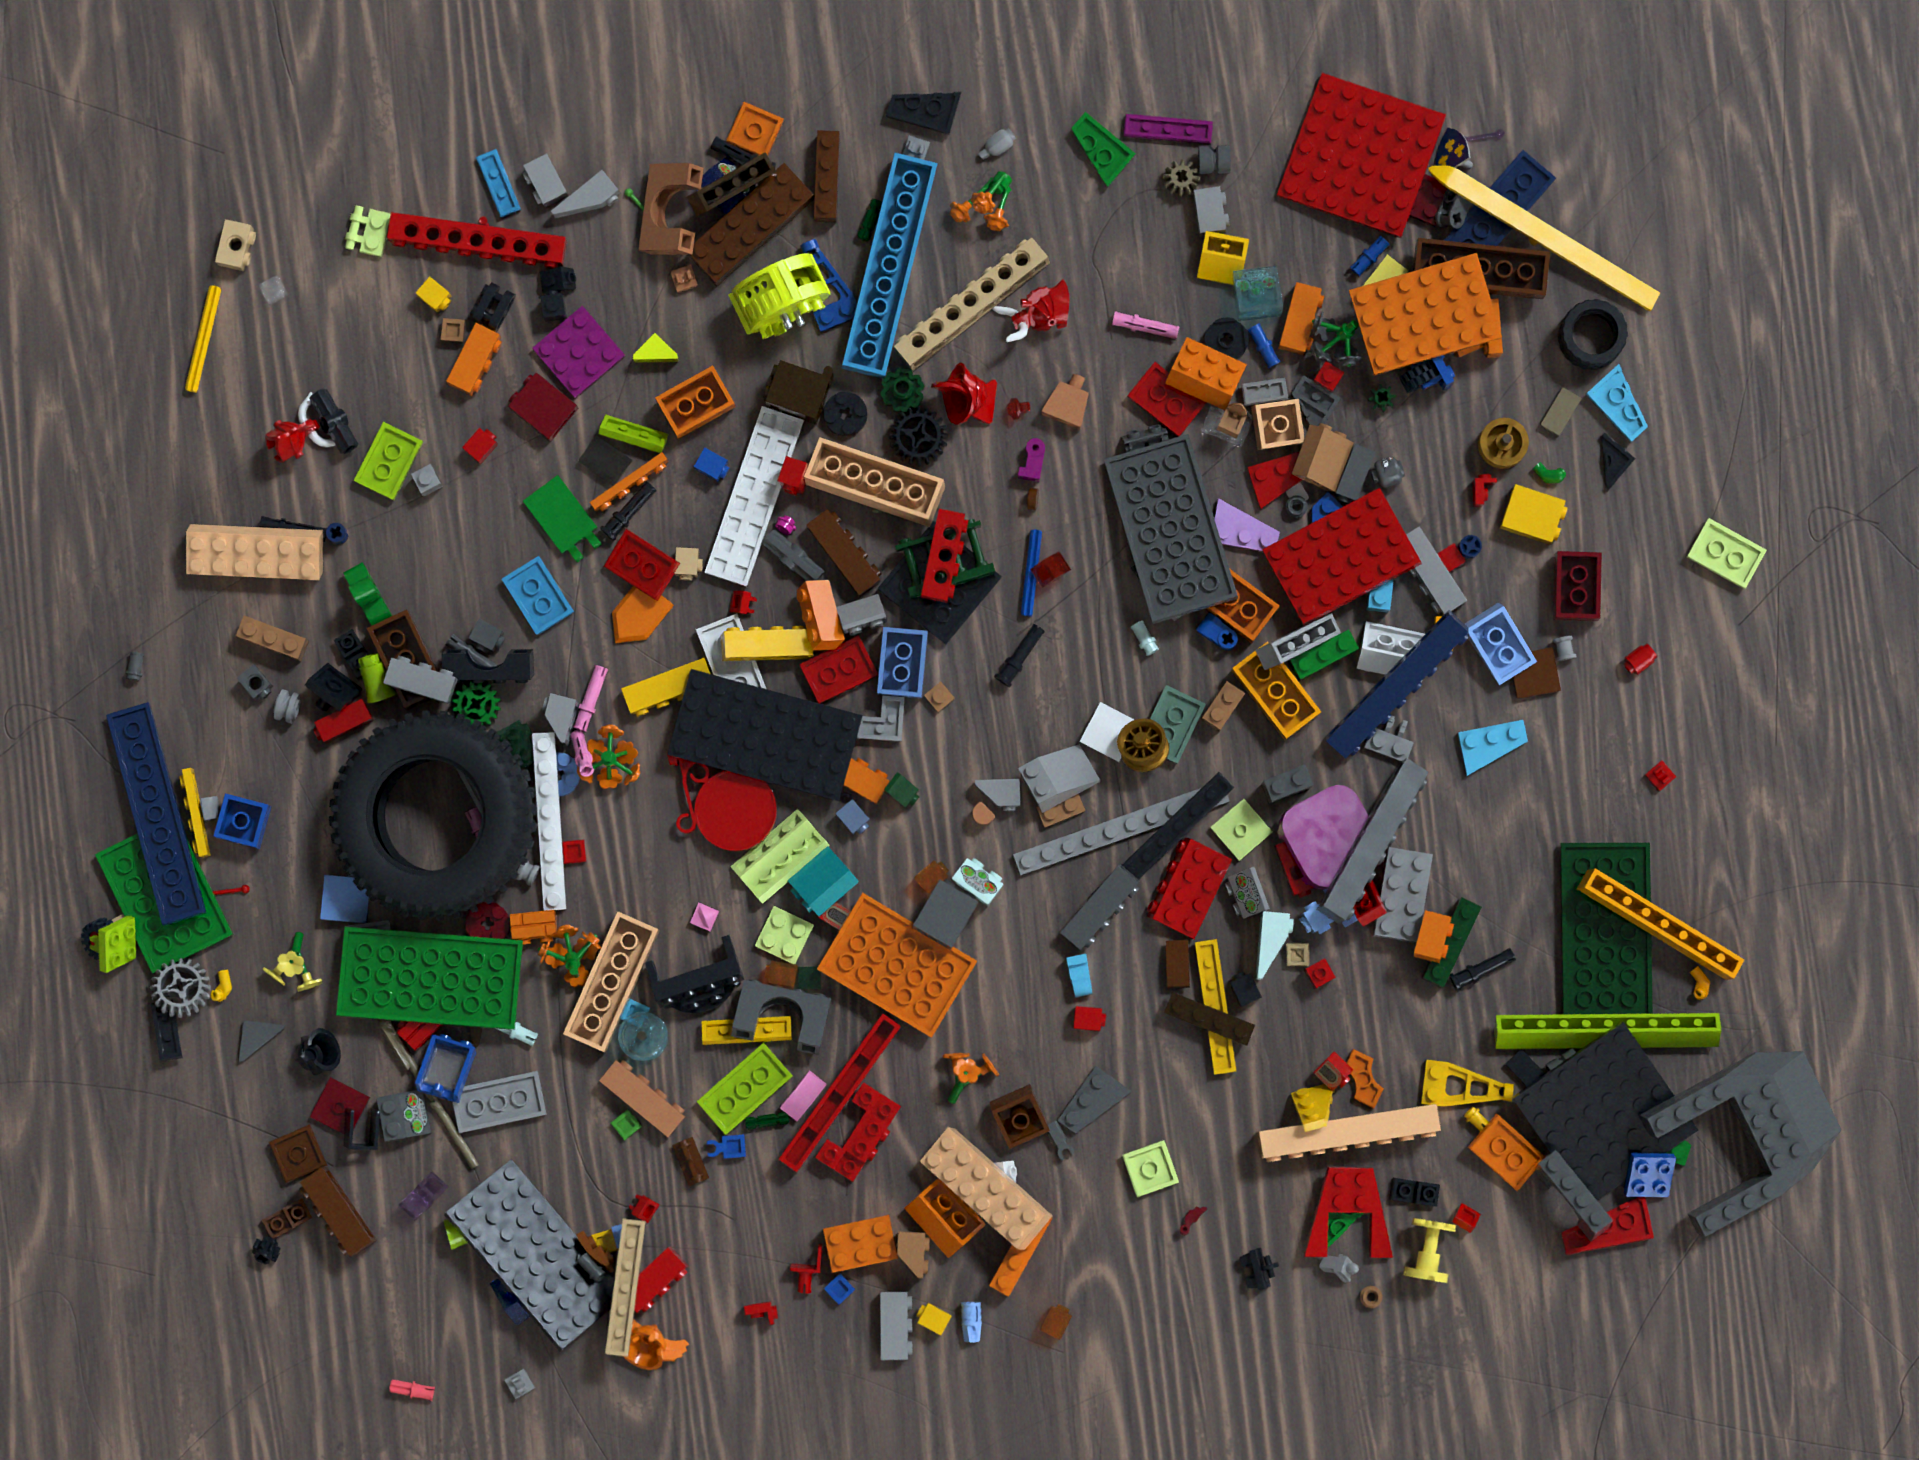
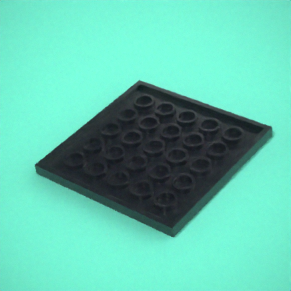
(1593, 1109)

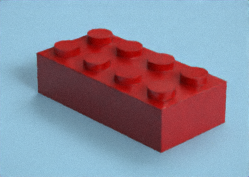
(1370, 906)

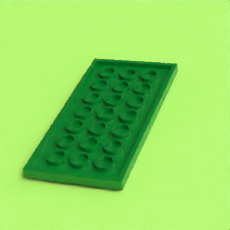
(429, 978)

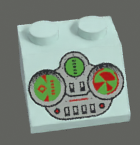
(977, 881)

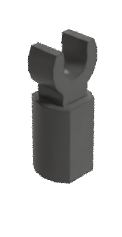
(1058, 1138)

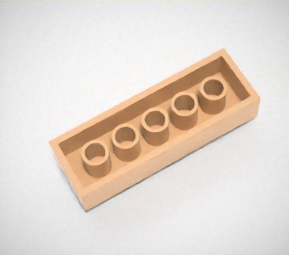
(874, 482)
(254, 552)
(611, 982)
(986, 1188)

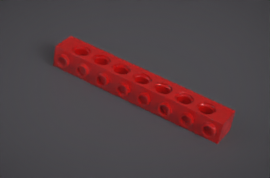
(401, 223)

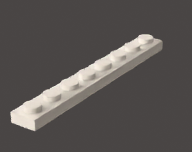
(549, 821)

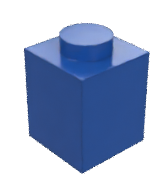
(712, 465)

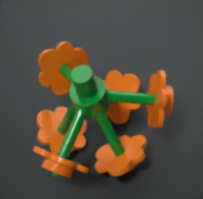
(603, 755)
(559, 956)

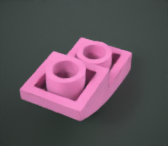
(803, 1095)

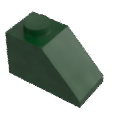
(902, 791)

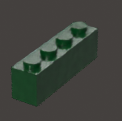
(1463, 920)

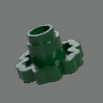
(902, 390)

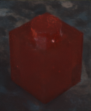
(1050, 569)

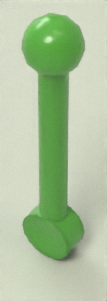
(629, 193)

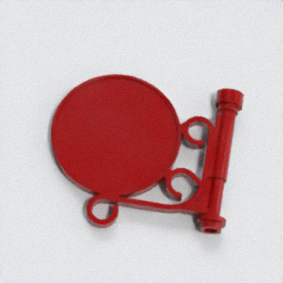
(729, 808)

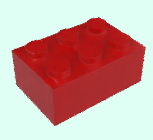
(656, 1278)

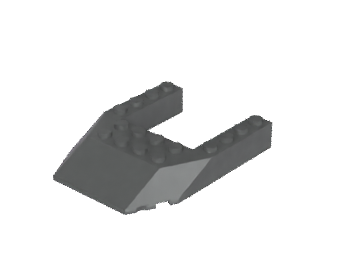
(1781, 1116)

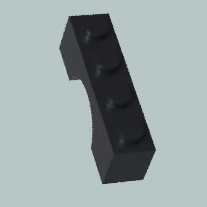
(517, 666)

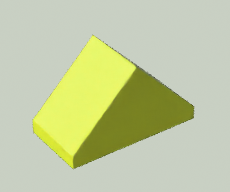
(655, 351)

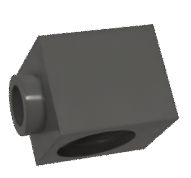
(248, 676)

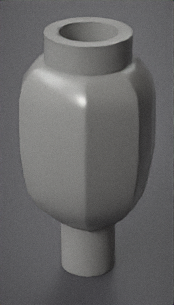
(998, 143)

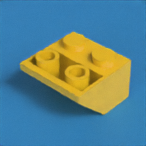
(1221, 256)

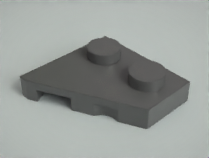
(1314, 401)

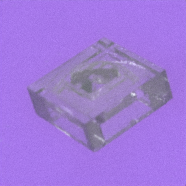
(273, 290)

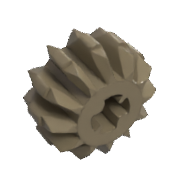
(1189, 174)

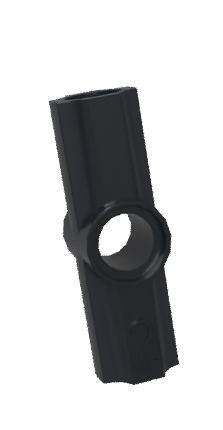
(333, 421)

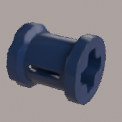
(338, 540)

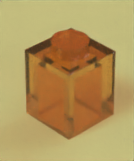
(931, 875)
(781, 973)
(1056, 1321)

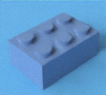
(902, 662)

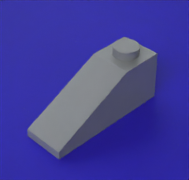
(592, 195)

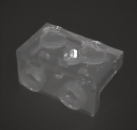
(1212, 421)

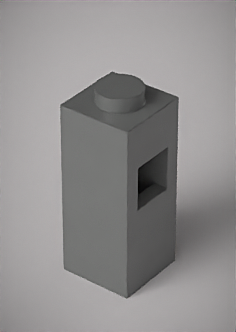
(1354, 474)

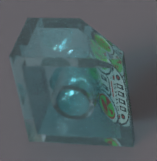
(1257, 293)

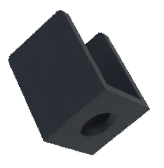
(373, 1135)

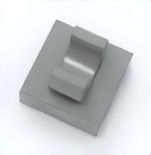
(916, 148)
(519, 1383)

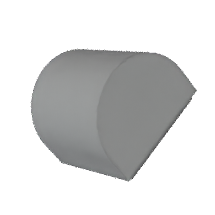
(210, 808)

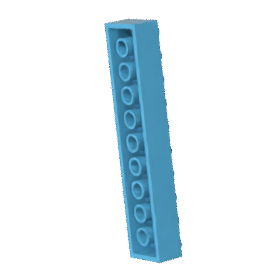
(889, 265)

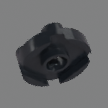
(1234, 330)
(842, 401)

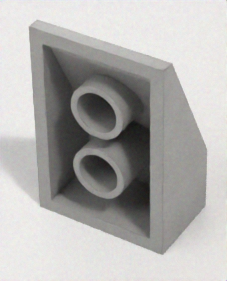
(1058, 776)

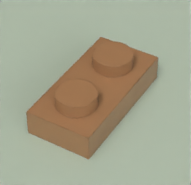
(1062, 811)

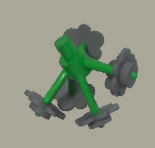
(1327, 329)

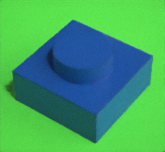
(839, 1288)

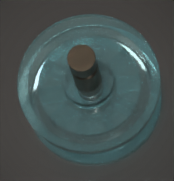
(643, 1036)

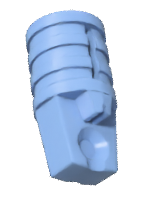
(971, 1321)

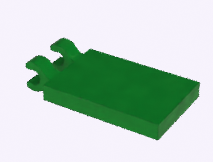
(562, 517)

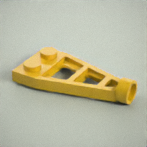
(1435, 1085)

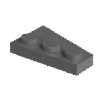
(1092, 1099)

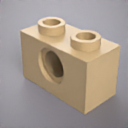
(233, 232)

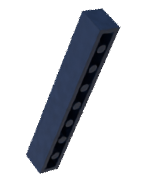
(1397, 684)

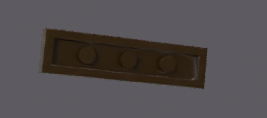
(1209, 1018)

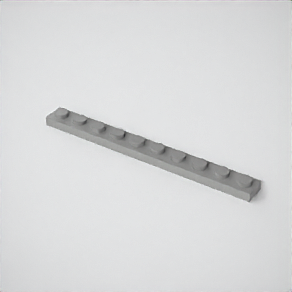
(1101, 834)

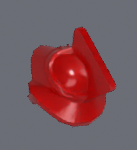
(967, 396)

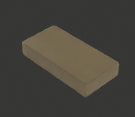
(1560, 411)

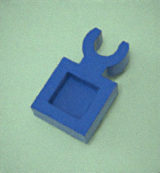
(731, 1146)

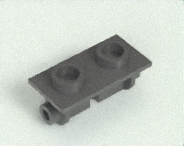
(1137, 439)

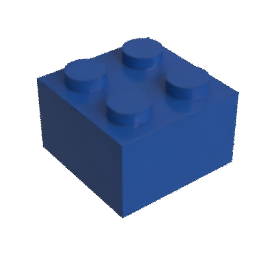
(242, 821)

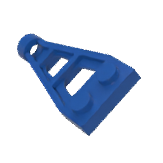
(841, 310)

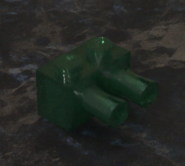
(518, 736)

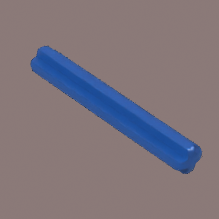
(1030, 579)

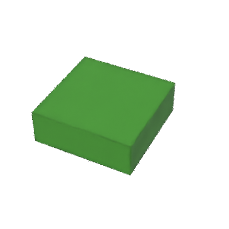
(626, 1124)

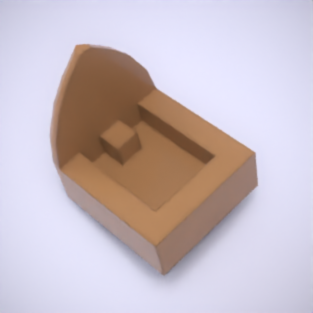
(1233, 419)

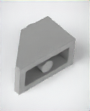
(1001, 792)

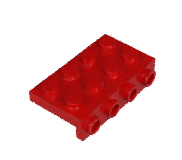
(1188, 887)

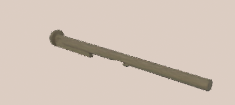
(409, 1063)

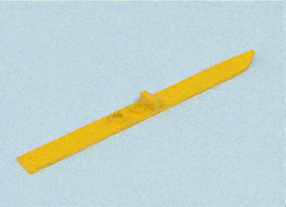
(1546, 235)

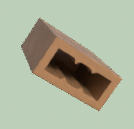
(1323, 457)

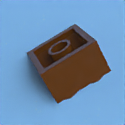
(1019, 1116)

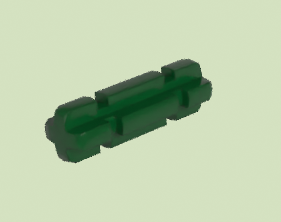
(869, 220)
(766, 1120)

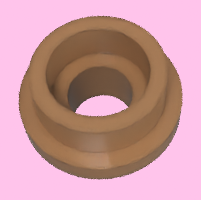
(1378, 1297)

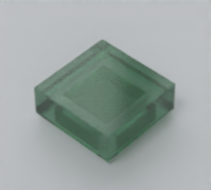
(809, 978)

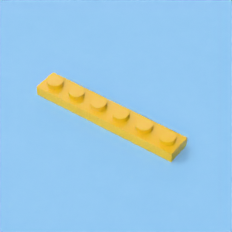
(1214, 997)

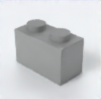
(545, 181)
(1210, 210)

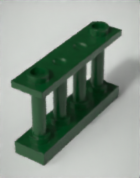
(981, 568)

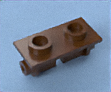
(690, 1161)

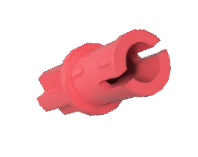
(412, 1389)

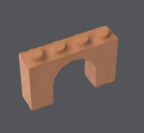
(662, 184)

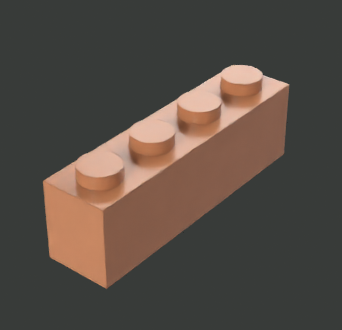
(642, 1098)

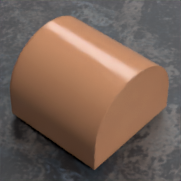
(982, 815)

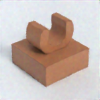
(684, 278)

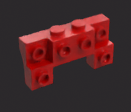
(866, 1135)

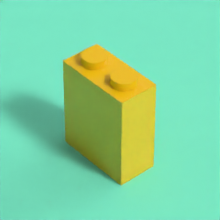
(1533, 514)

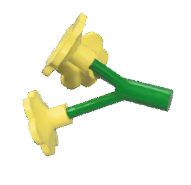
(292, 964)

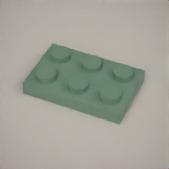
(1178, 717)

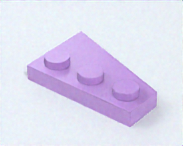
(1241, 529)

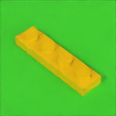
(196, 822)
(767, 1030)

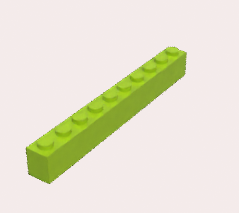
(1582, 1029)

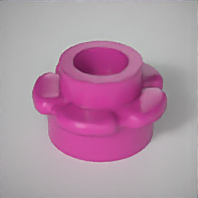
(785, 525)

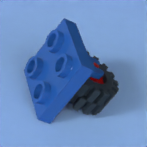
(1428, 374)

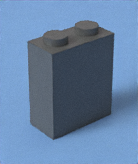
(1287, 784)
(945, 913)

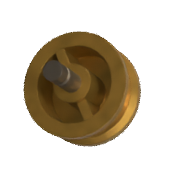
(1503, 443)

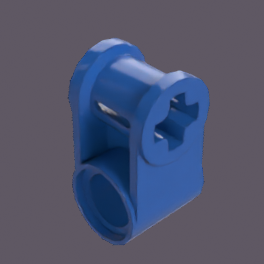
(1214, 629)

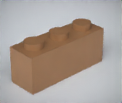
(272, 638)

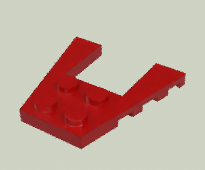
(1349, 1192)

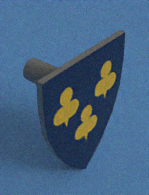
(1453, 150)

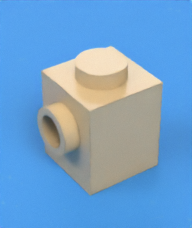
(689, 563)

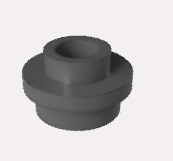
(1296, 499)

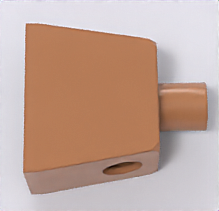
(1067, 403)

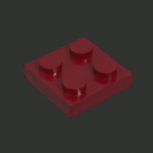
(1428, 200)

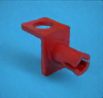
(805, 1272)

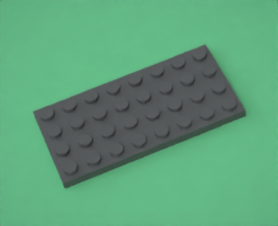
(1170, 529)

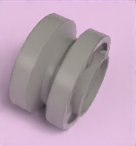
(287, 706)

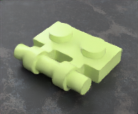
(375, 231)

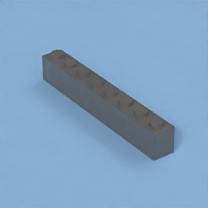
(1372, 841)

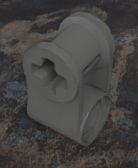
(1454, 208)

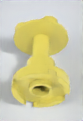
(1428, 1260)

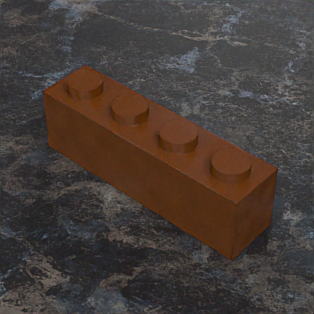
(826, 176)
(844, 554)

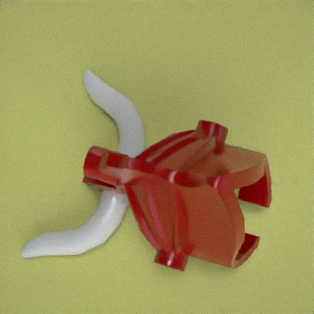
(1043, 309)
(290, 437)

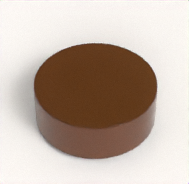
(1032, 499)

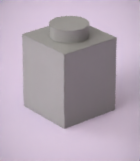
(427, 480)

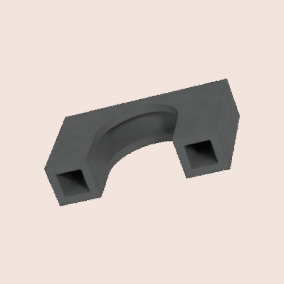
(758, 997)
(1591, 1215)

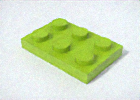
(388, 461)

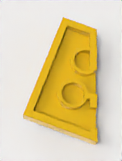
(1313, 1106)

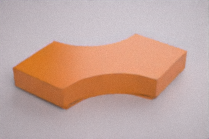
(1367, 1089)

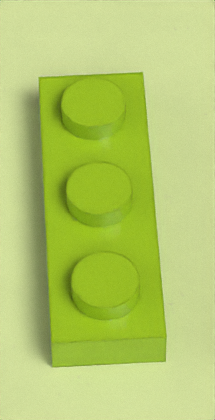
(633, 433)

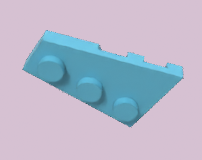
(1617, 403)
(1489, 743)

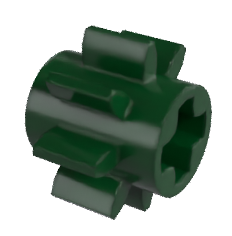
(1383, 404)

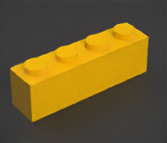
(765, 644)
(660, 688)

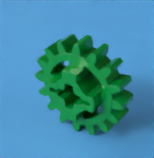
(485, 698)

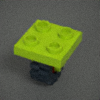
(110, 942)

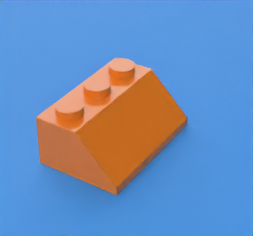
(945, 1217)

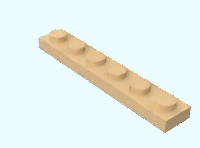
(625, 1287)

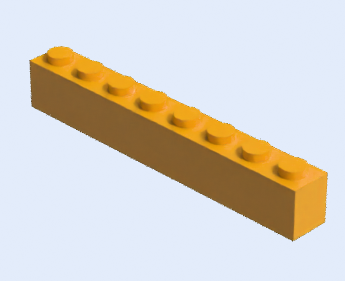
(1660, 924)

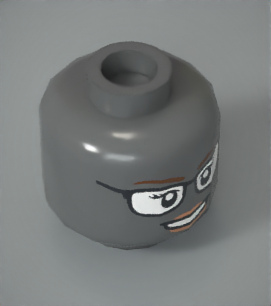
(1388, 472)

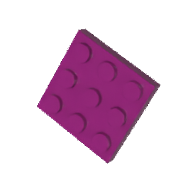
(578, 352)

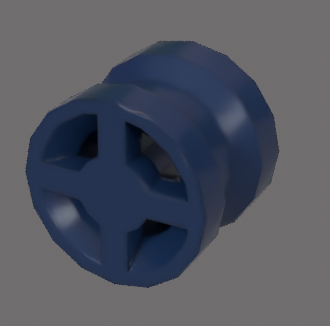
(1472, 543)

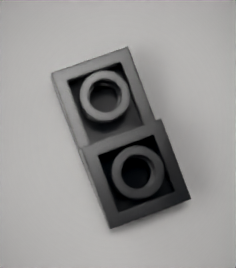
(352, 650)
(1414, 1192)

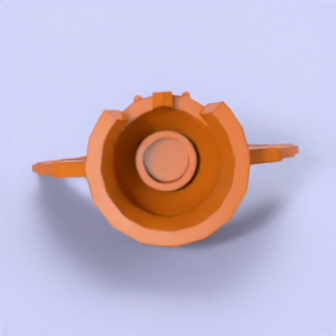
(650, 1348)

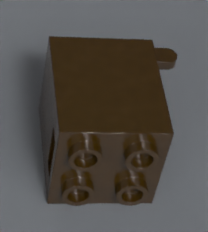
(798, 391)

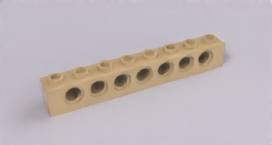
(968, 315)

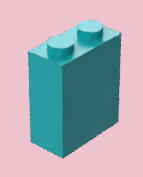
(822, 882)

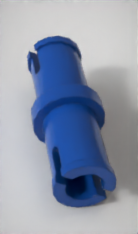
(1369, 256)
(1263, 345)

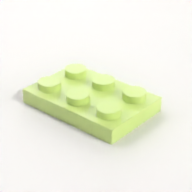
(1726, 553)

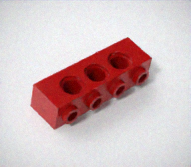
(945, 520)

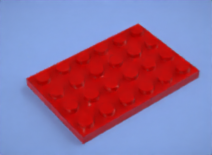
(1341, 556)

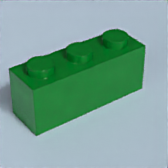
(1323, 655)

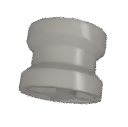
(528, 873)

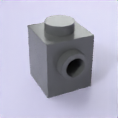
(486, 636)

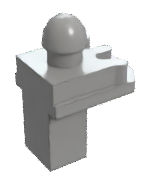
(1341, 1266)

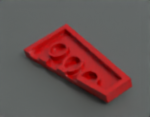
(1629, 1225)

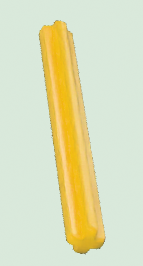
(203, 339)

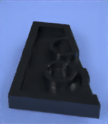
(925, 110)

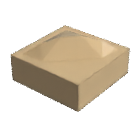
(1298, 954)

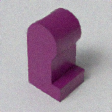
(1035, 451)

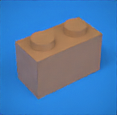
(1223, 706)

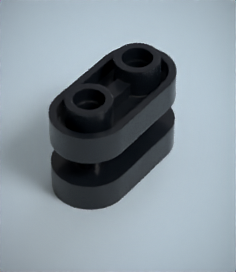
(490, 294)

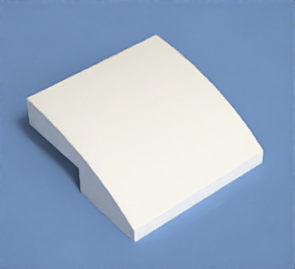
(1104, 730)

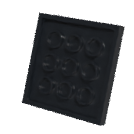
(938, 617)

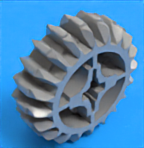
(188, 986)

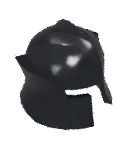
(318, 1051)

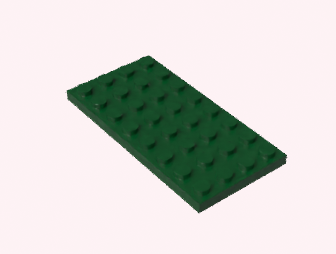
(1602, 952)

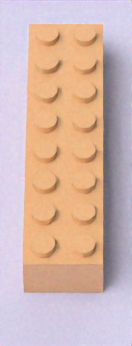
(1349, 1131)

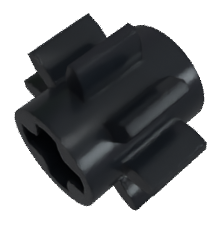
(266, 1250)

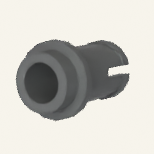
(134, 666)
(591, 1267)

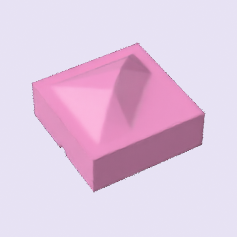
(704, 917)

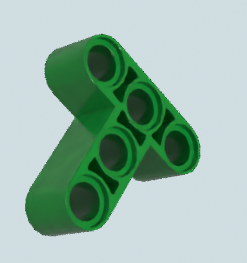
(367, 594)

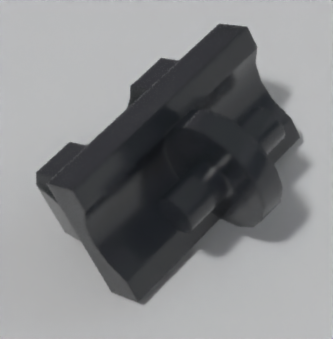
(1262, 1269)

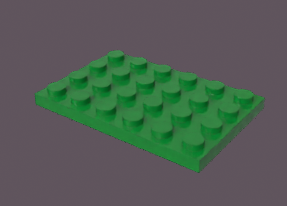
(131, 885)

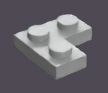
(890, 724)

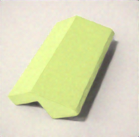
(779, 856)

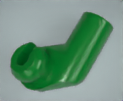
(1549, 476)

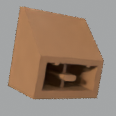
(912, 1249)

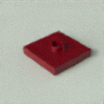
(333, 1103)

